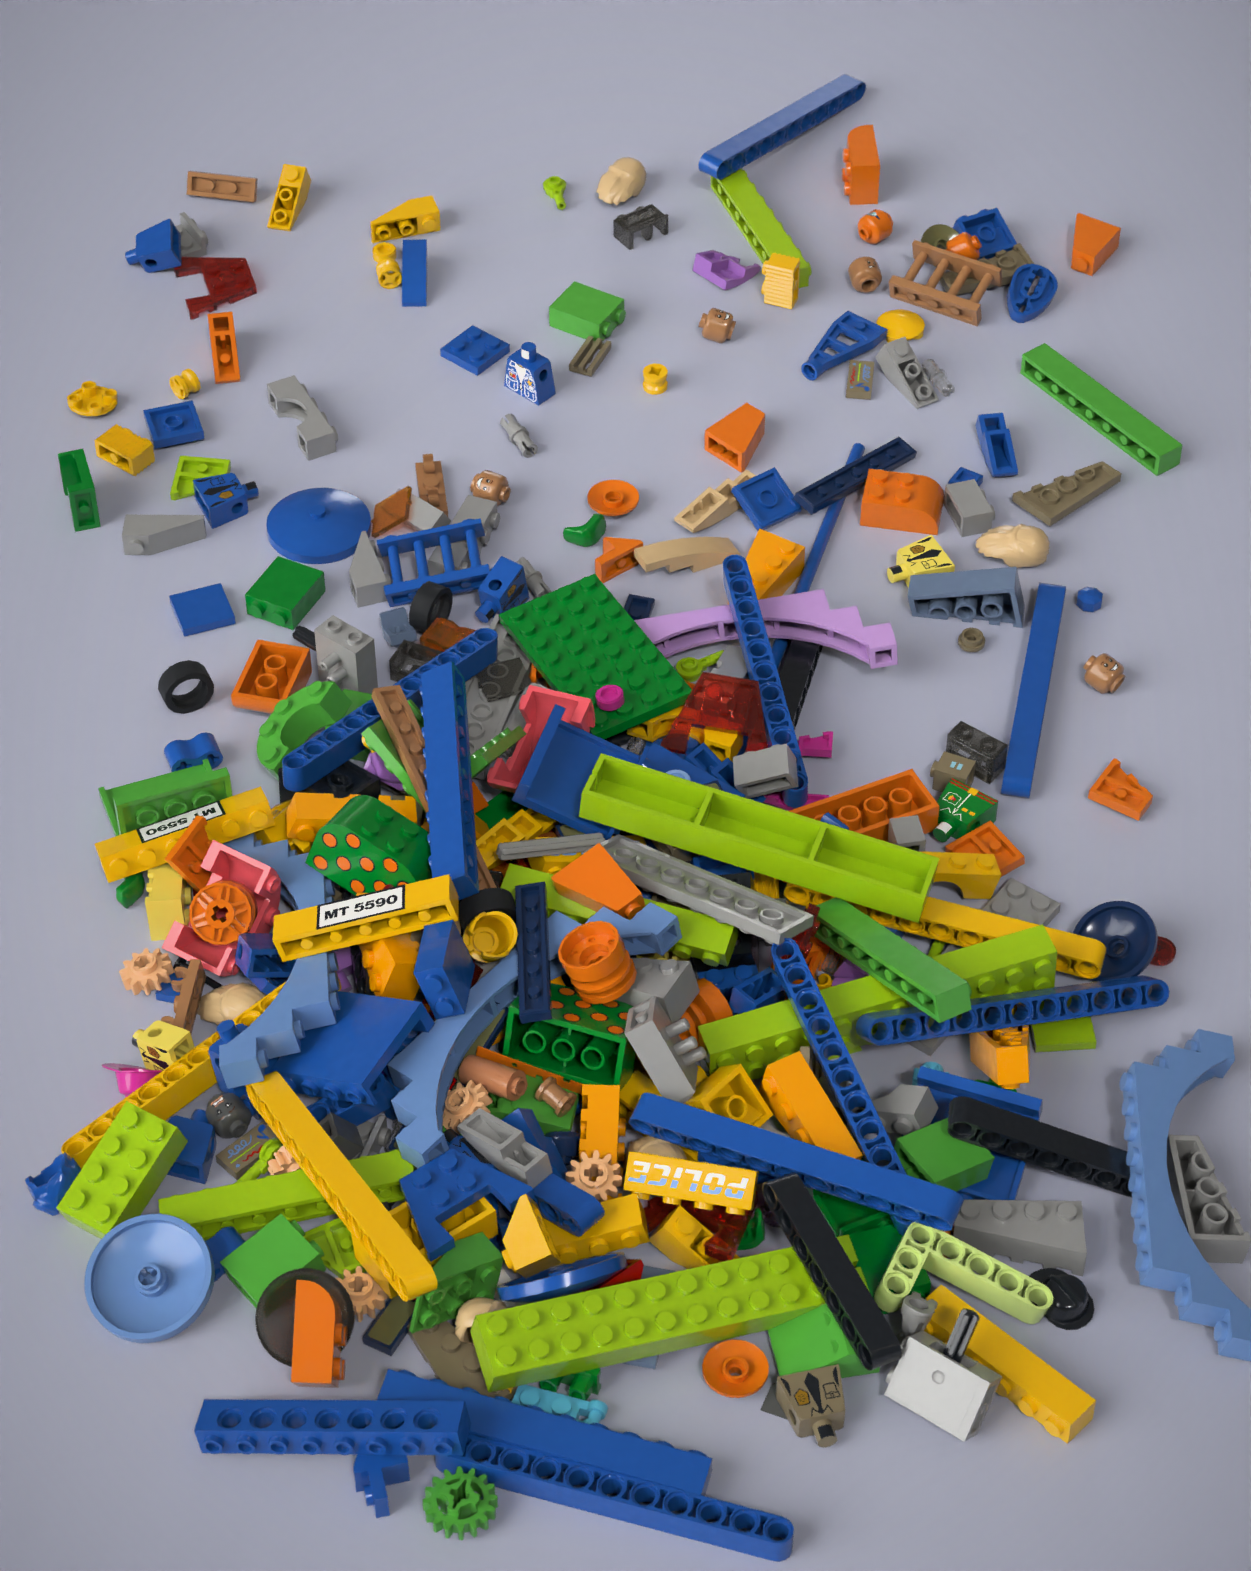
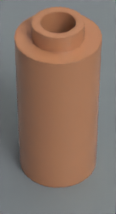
(494, 1077)

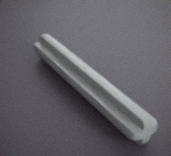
(548, 846)

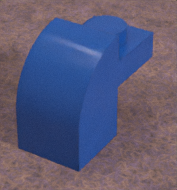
(375, 1473)

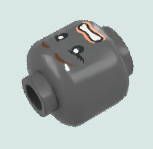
(228, 1115)

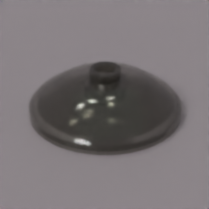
(277, 1310)

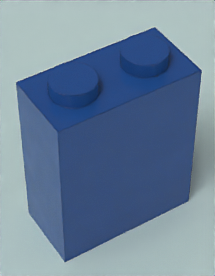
(444, 969)

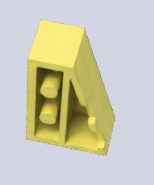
(166, 900)

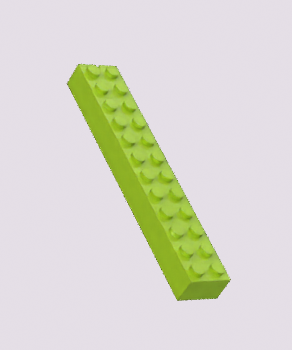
(759, 837)
(772, 1032)
(644, 1317)

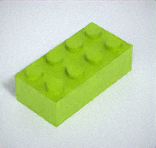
(122, 1171)

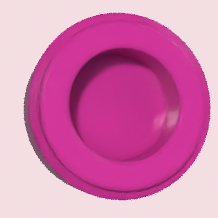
(610, 697)

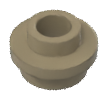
(971, 640)

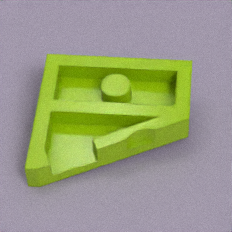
(195, 468)
(337, 1247)

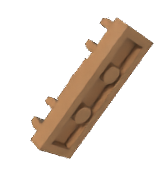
(222, 186)
(431, 482)
(190, 991)

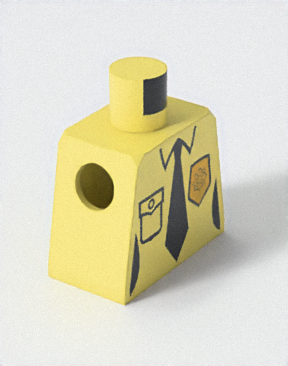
(920, 558)
(162, 1044)

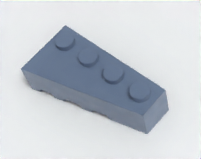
(969, 595)

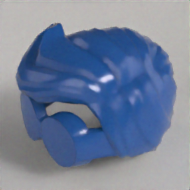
(52, 1183)

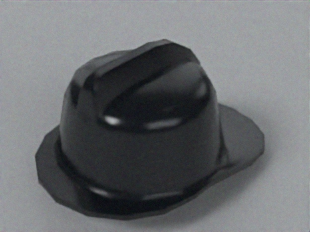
(1071, 1303)

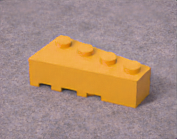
(774, 564)
(311, 811)
(391, 966)
(1002, 1055)
(804, 1107)
(602, 1124)

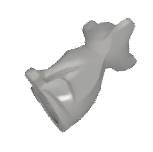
(915, 1314)

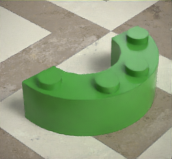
(297, 720)

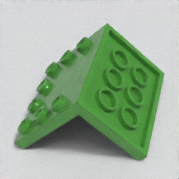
(379, 740)
(164, 796)

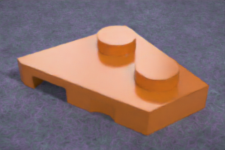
(1120, 792)
(189, 854)

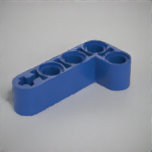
(357, 1114)
(566, 1205)

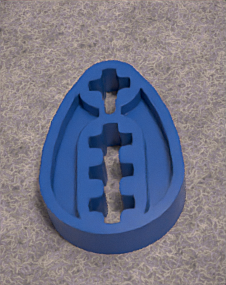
(1020, 286)

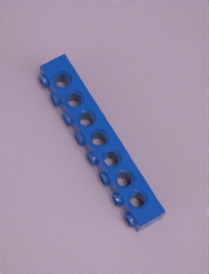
(333, 1427)

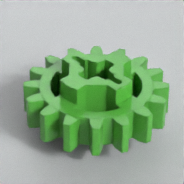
(460, 1503)

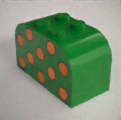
(370, 847)
(578, 1043)

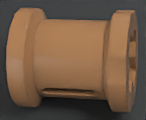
(555, 1096)

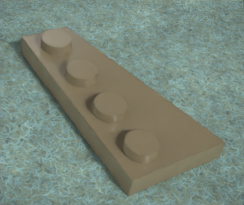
(1067, 494)

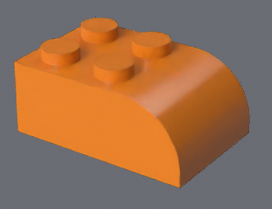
(861, 166)
(901, 502)
(271, 675)
(317, 1338)

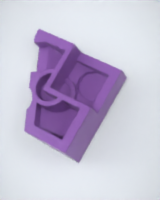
(723, 269)

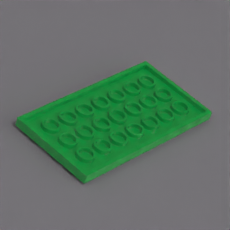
(588, 641)

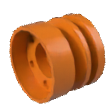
(240, 915)
(597, 962)
(705, 1008)

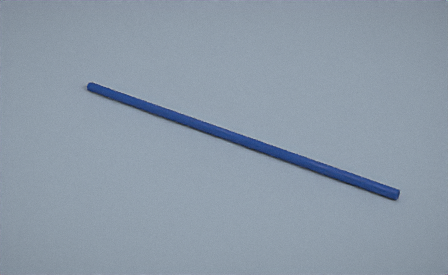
(813, 561)

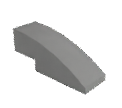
(424, 515)
(505, 1148)

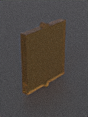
(391, 511)

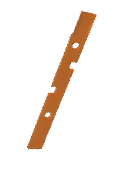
(528, 1069)

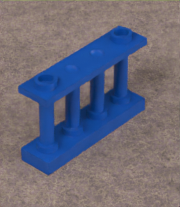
(458, 581)

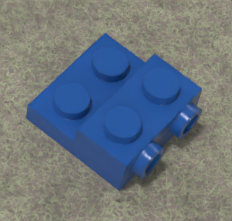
(990, 230)

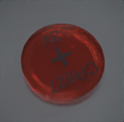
(1164, 953)

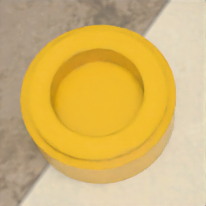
(383, 251)

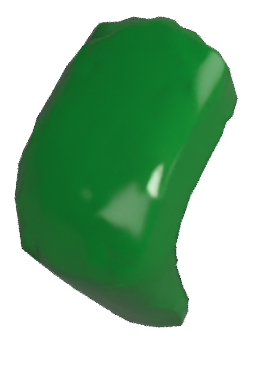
(587, 534)
(130, 889)
(754, 1233)

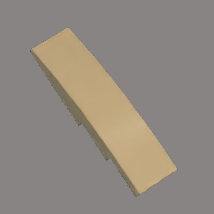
(712, 505)
(690, 552)

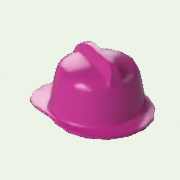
(130, 1077)

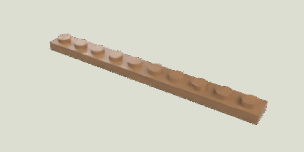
(409, 744)

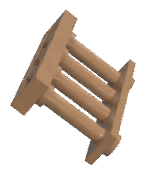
(945, 302)

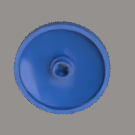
(318, 525)
(563, 1279)

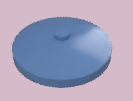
(149, 1278)

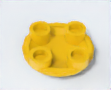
(901, 324)
(92, 399)

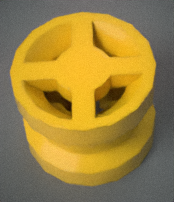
(385, 278)
(655, 379)
(185, 383)

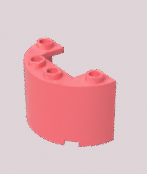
(536, 709)
(258, 878)

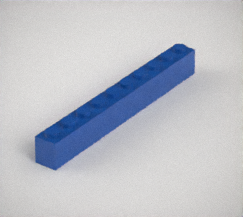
(449, 778)
(561, 1434)

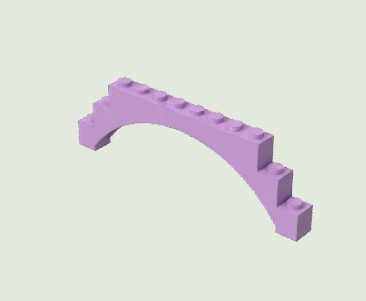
(791, 616)

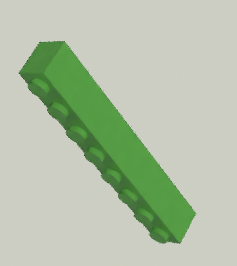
(1101, 409)
(893, 961)

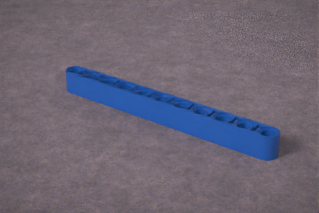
(781, 127)
(762, 668)
(1033, 691)
(344, 738)
(1027, 1011)
(837, 1070)
(781, 1155)
(625, 1505)

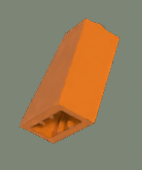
(1093, 243)
(736, 436)
(599, 882)

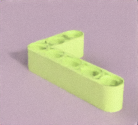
(958, 1271)

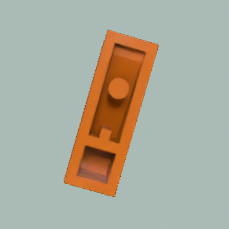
(224, 347)

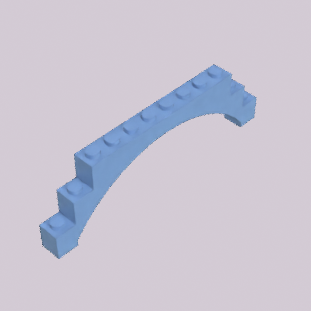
(309, 993)
(430, 1061)
(1165, 1250)

